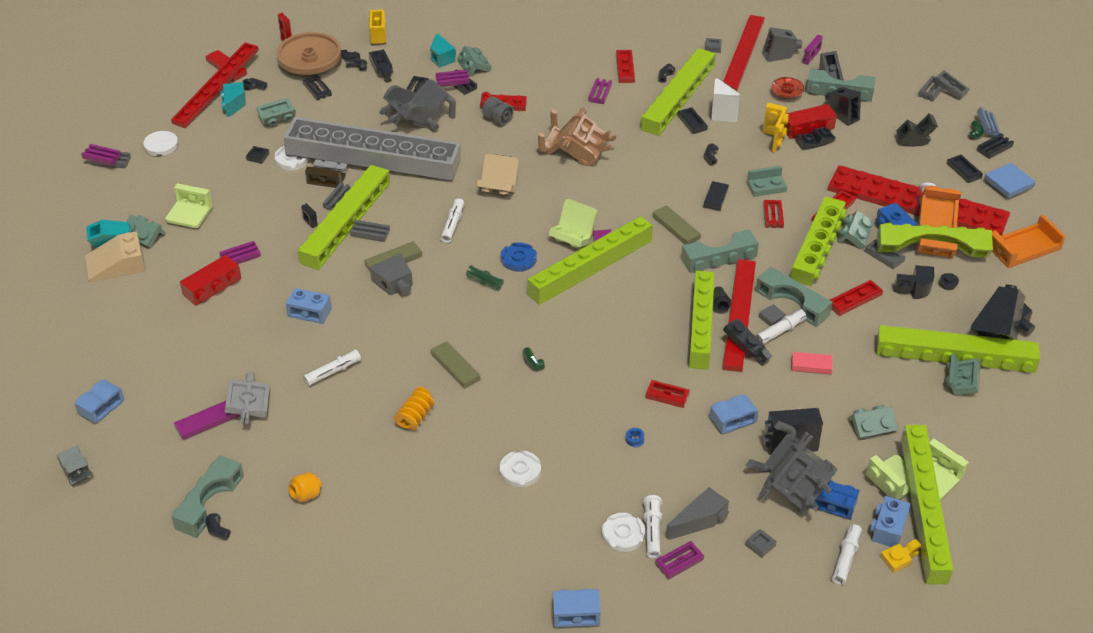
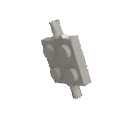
(247, 398)

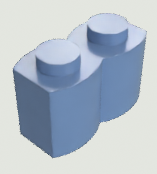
(99, 401)
(733, 413)

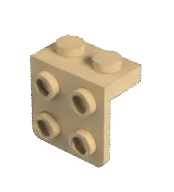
(499, 174)

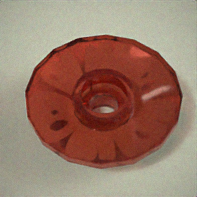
(787, 87)

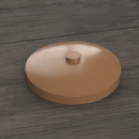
(309, 53)

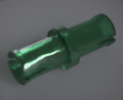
(484, 277)

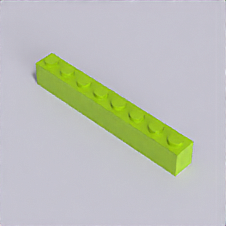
(677, 92)
(340, 220)
(589, 260)
(939, 346)
(926, 505)

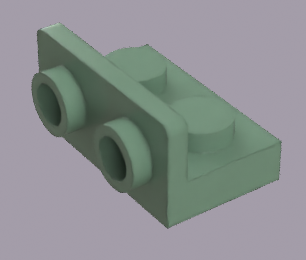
(766, 181)

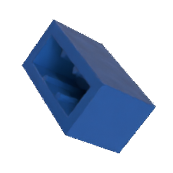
(893, 214)

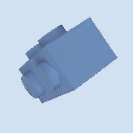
(308, 306)
(890, 522)
(576, 608)

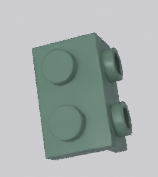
(473, 59)
(276, 112)
(856, 229)
(146, 231)
(963, 375)
(874, 422)

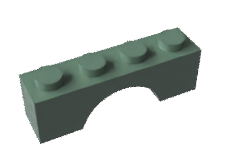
(821, 83)
(699, 256)
(776, 285)
(220, 477)

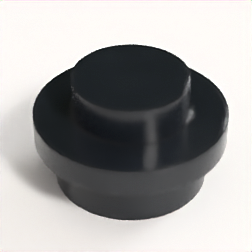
(949, 281)

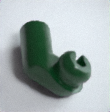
(978, 129)
(531, 359)

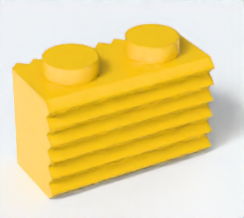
(377, 26)

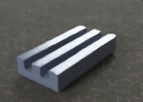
(988, 122)

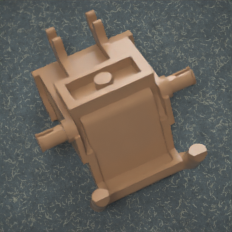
(578, 138)

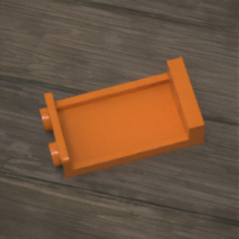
(938, 209)
(1027, 243)

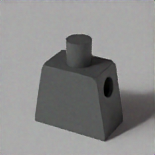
(780, 44)
(392, 275)

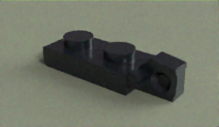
(381, 64)
(747, 341)

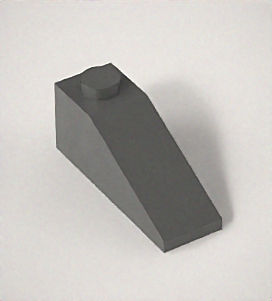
(699, 515)

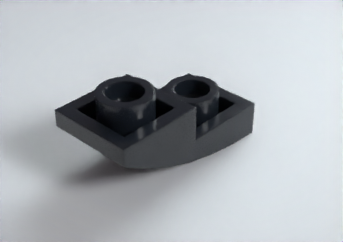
(818, 138)

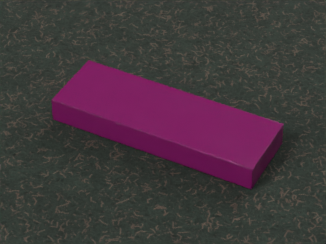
(203, 420)

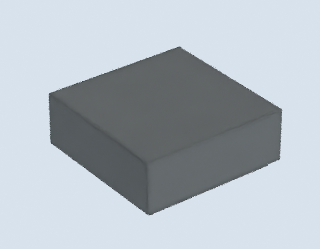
(713, 45)
(771, 315)
(760, 543)

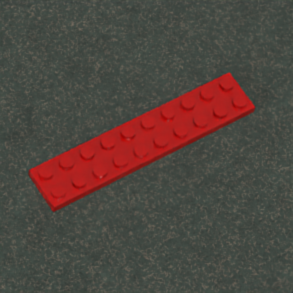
(887, 191)

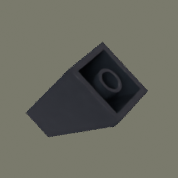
(1001, 314)

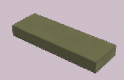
(676, 225)
(409, 252)
(455, 364)

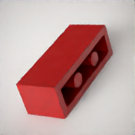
(807, 119)
(210, 280)

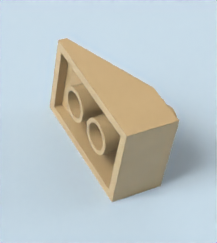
(115, 258)

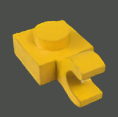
(899, 557)

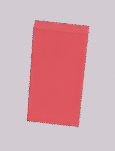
(812, 362)

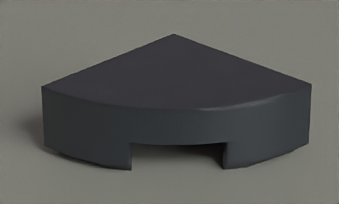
(349, 55)

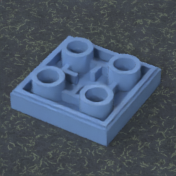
(1009, 180)

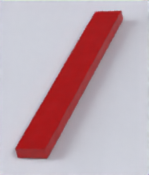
(743, 51)
(214, 85)
(740, 309)

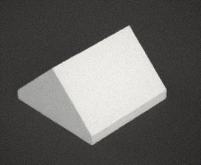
(725, 103)

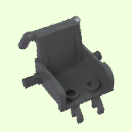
(418, 107)
(795, 470)

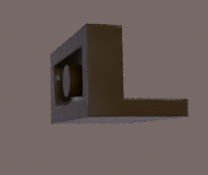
(324, 177)

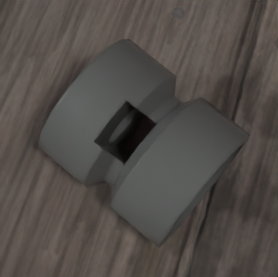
(497, 111)

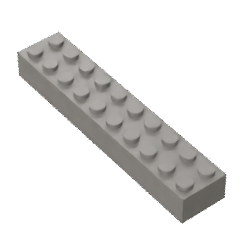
(372, 147)

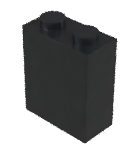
(803, 421)

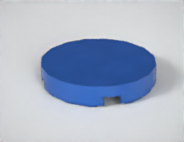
(518, 257)

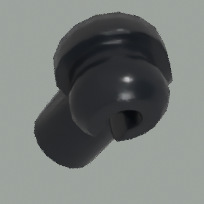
(360, 63)
(668, 68)
(253, 83)
(708, 154)
(214, 528)

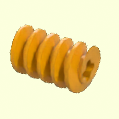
(414, 409)

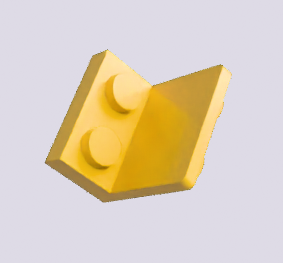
(774, 123)

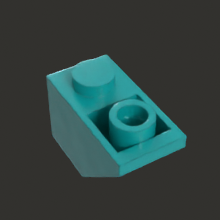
(442, 52)
(233, 98)
(105, 230)

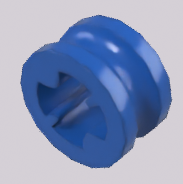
(635, 442)

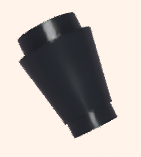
(721, 300)

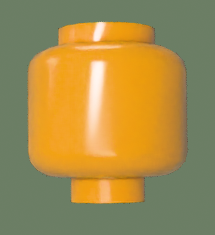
(304, 487)

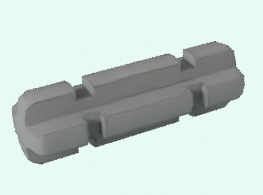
(330, 165)

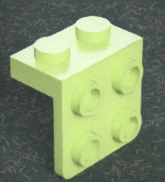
(191, 206)
(575, 224)
(948, 467)
(889, 476)

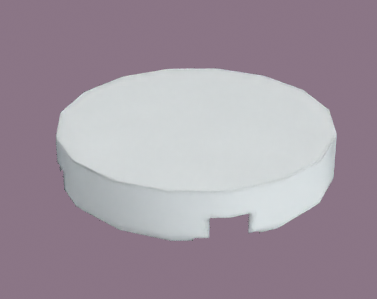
(160, 143)
(288, 161)
(520, 468)
(623, 532)

